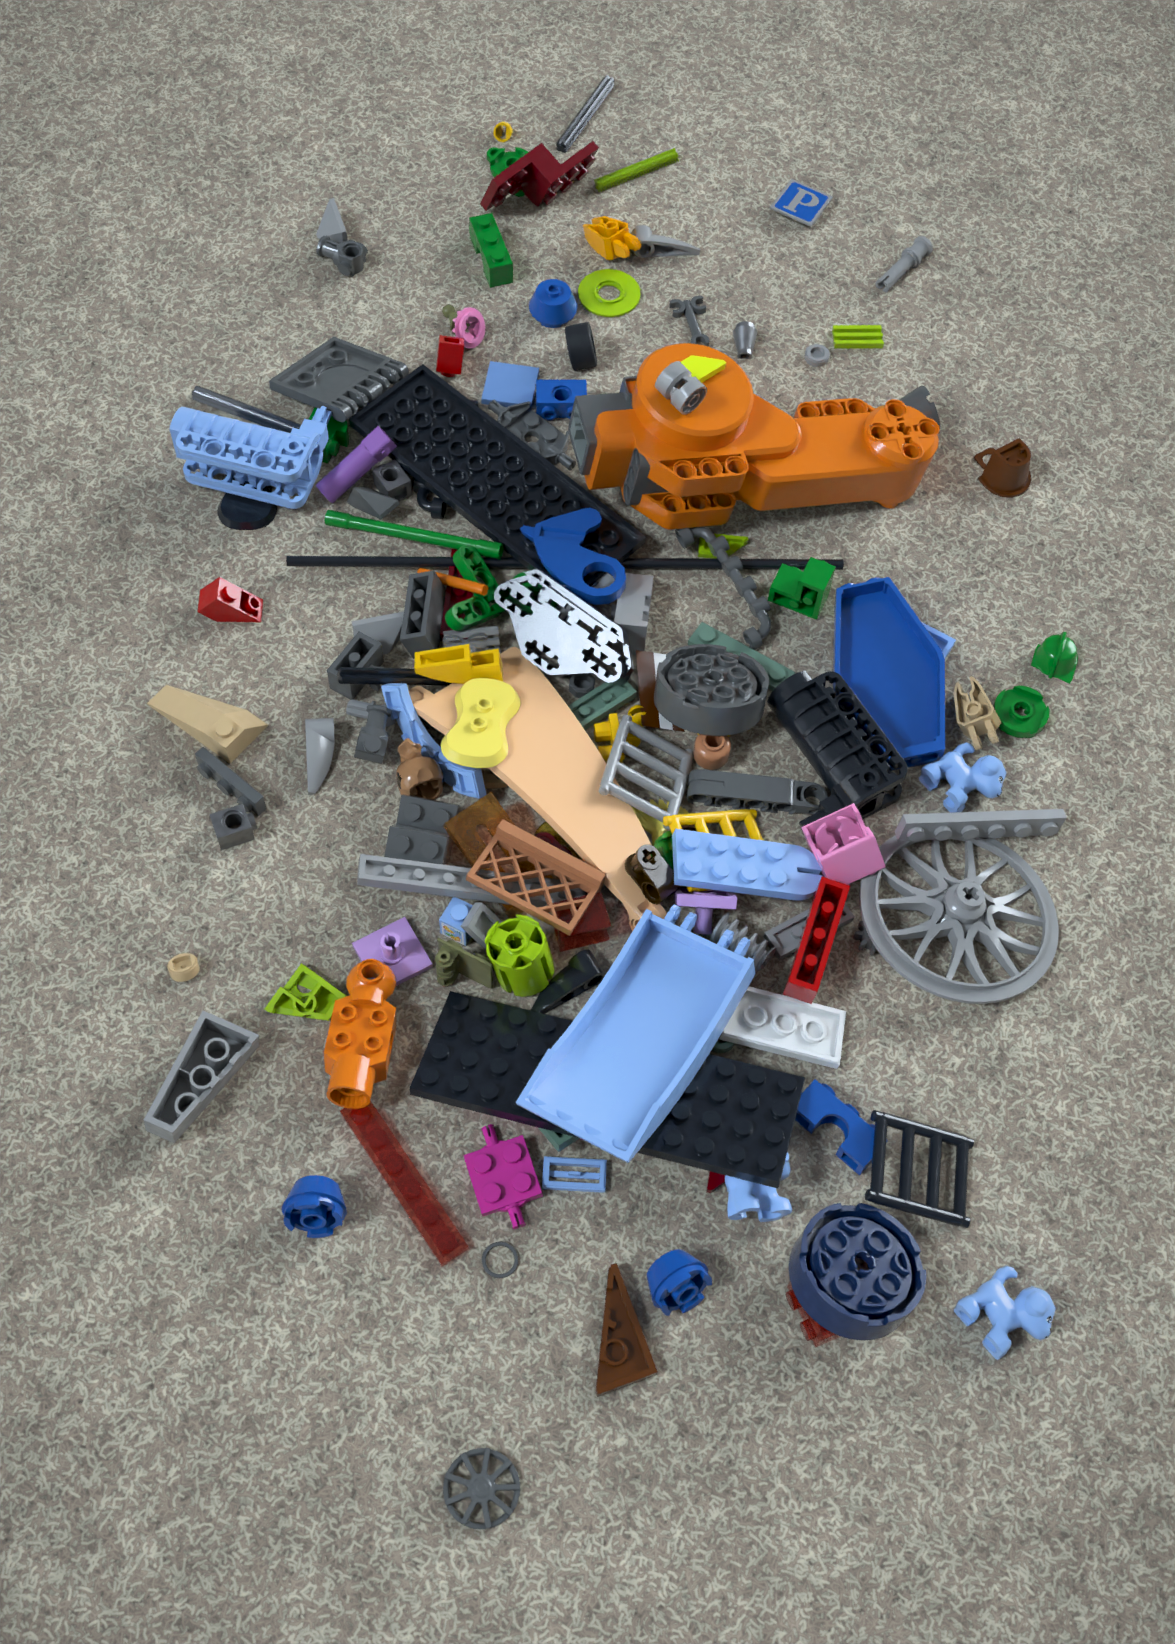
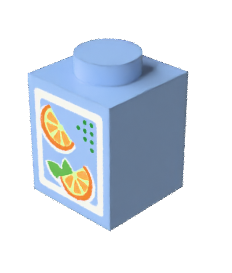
(452, 920)

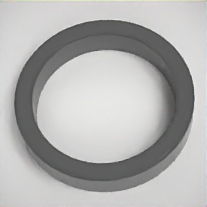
(507, 1273)

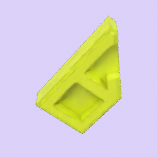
(703, 367)

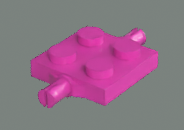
(503, 1176)

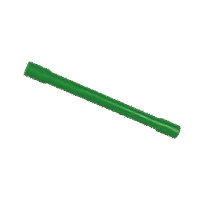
(348, 521)

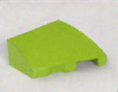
(315, 1004)

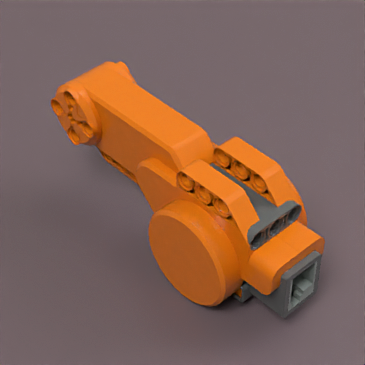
(743, 448)

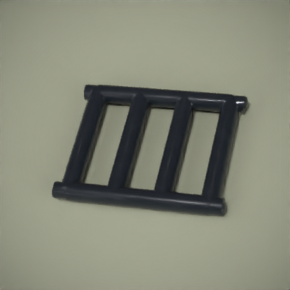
(903, 1200)

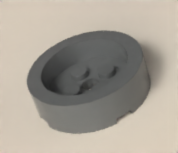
(710, 690)

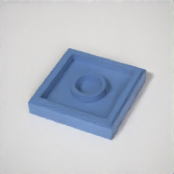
(509, 384)

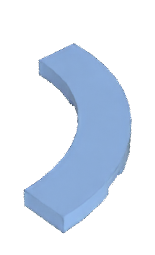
(462, 779)

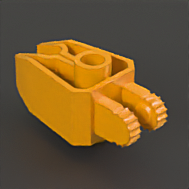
(610, 238)

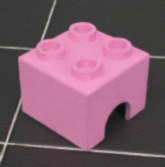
(844, 846)

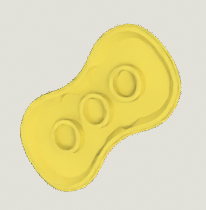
(482, 717)

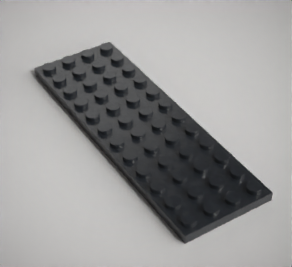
(485, 469)
(726, 1121)

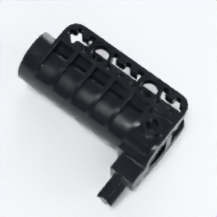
(837, 744)

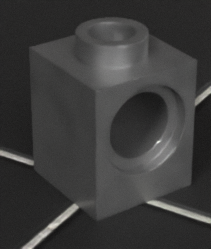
(392, 481)
(232, 816)

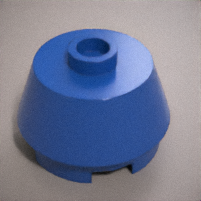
(553, 303)
(314, 1206)
(677, 1281)

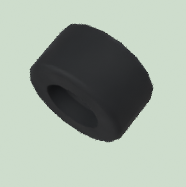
(581, 346)

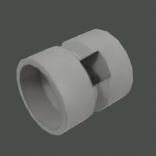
(679, 386)

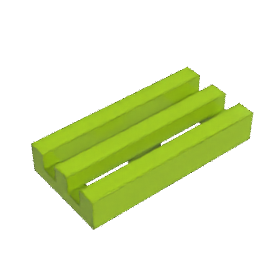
(857, 337)

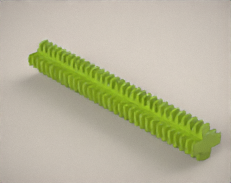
(636, 169)

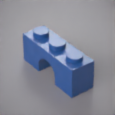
(821, 1106)

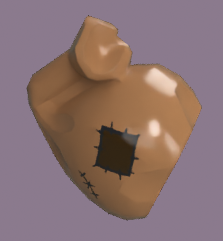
(418, 774)

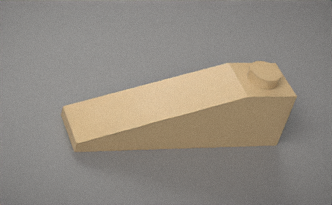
(215, 724)

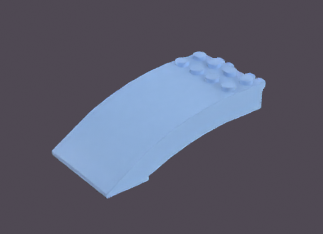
(641, 1035)

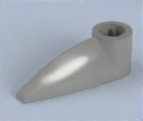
(659, 245)
(318, 750)

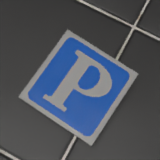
(801, 202)

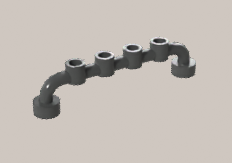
(744, 586)

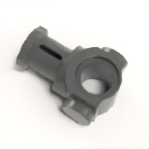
(347, 255)
(373, 737)

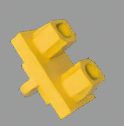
(607, 731)

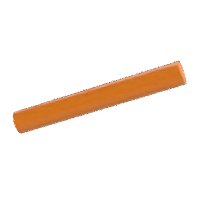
(460, 583)

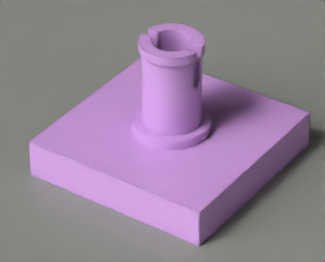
(704, 903)
(397, 948)

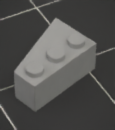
(633, 611)

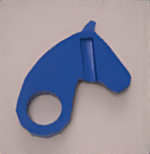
(560, 551)

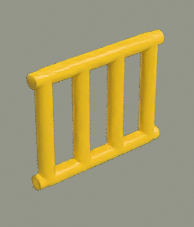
(724, 818)

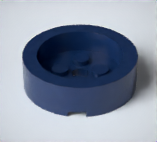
(852, 1300)

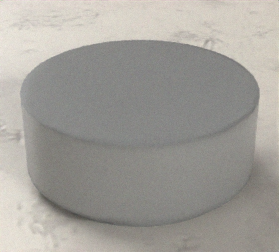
(816, 355)

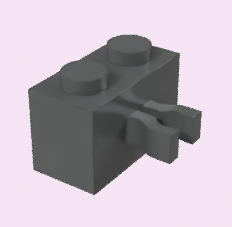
(359, 653)

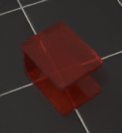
(590, 929)

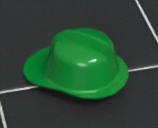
(1056, 657)

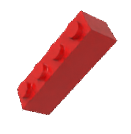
(816, 940)

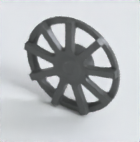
(481, 1488)

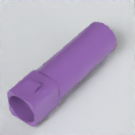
(356, 464)

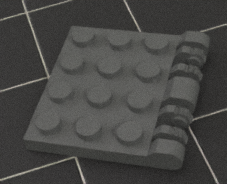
(339, 377)

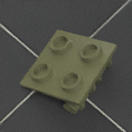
(454, 960)

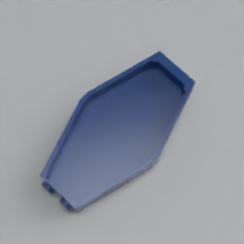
(891, 668)

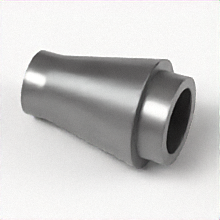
(744, 337)

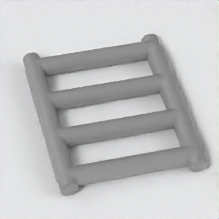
(614, 766)

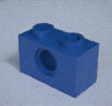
(557, 397)

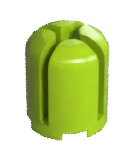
(520, 955)

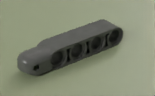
(752, 791)

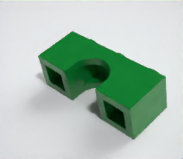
(495, 256)

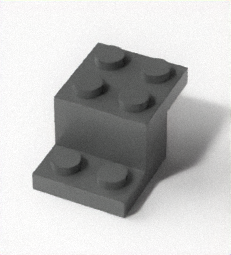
(420, 831)

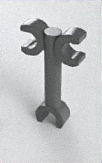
(690, 308)

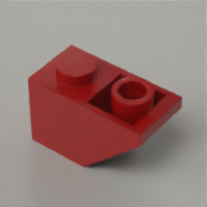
(229, 603)

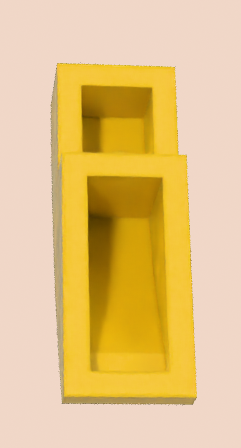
(458, 664)

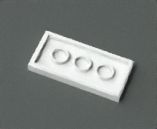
(787, 1027)

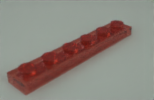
(405, 1183)

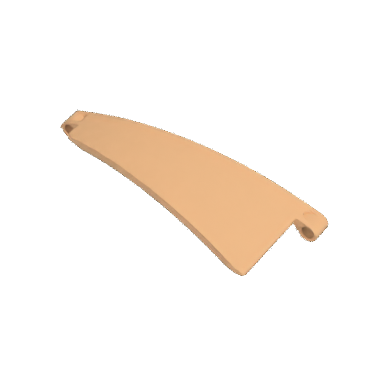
(558, 775)

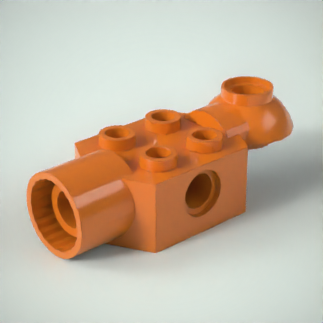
(361, 1035)

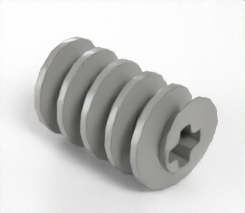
(755, 951)

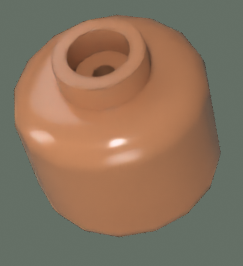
(711, 751)

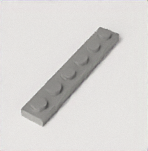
(979, 824)

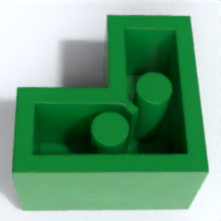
(803, 590)

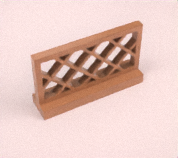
(552, 860)

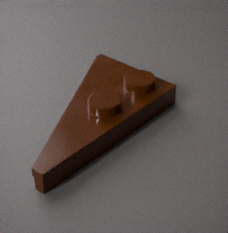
(623, 1348)

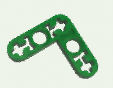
(465, 607)

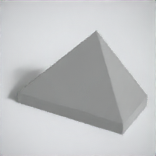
(332, 224)
(382, 628)

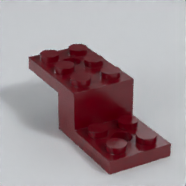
(539, 176)

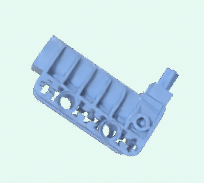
(251, 455)

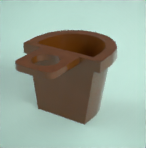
(1007, 469)

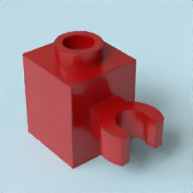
(450, 355)

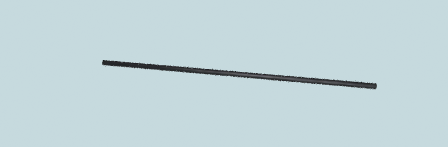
(511, 562)

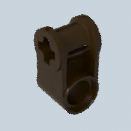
(653, 875)

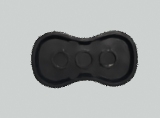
(245, 513)

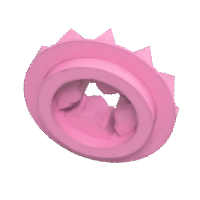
(476, 328)

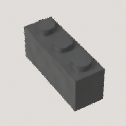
(423, 612)

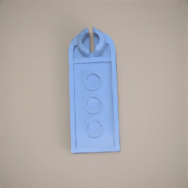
(744, 865)

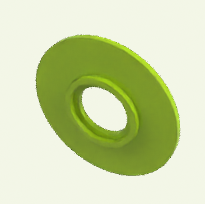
(593, 282)

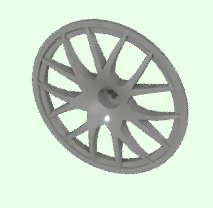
(960, 921)

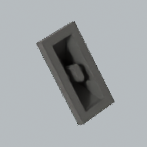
(372, 502)

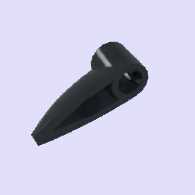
(577, 977)

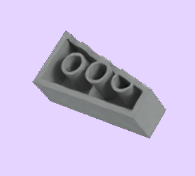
(199, 1074)

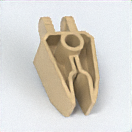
(975, 715)

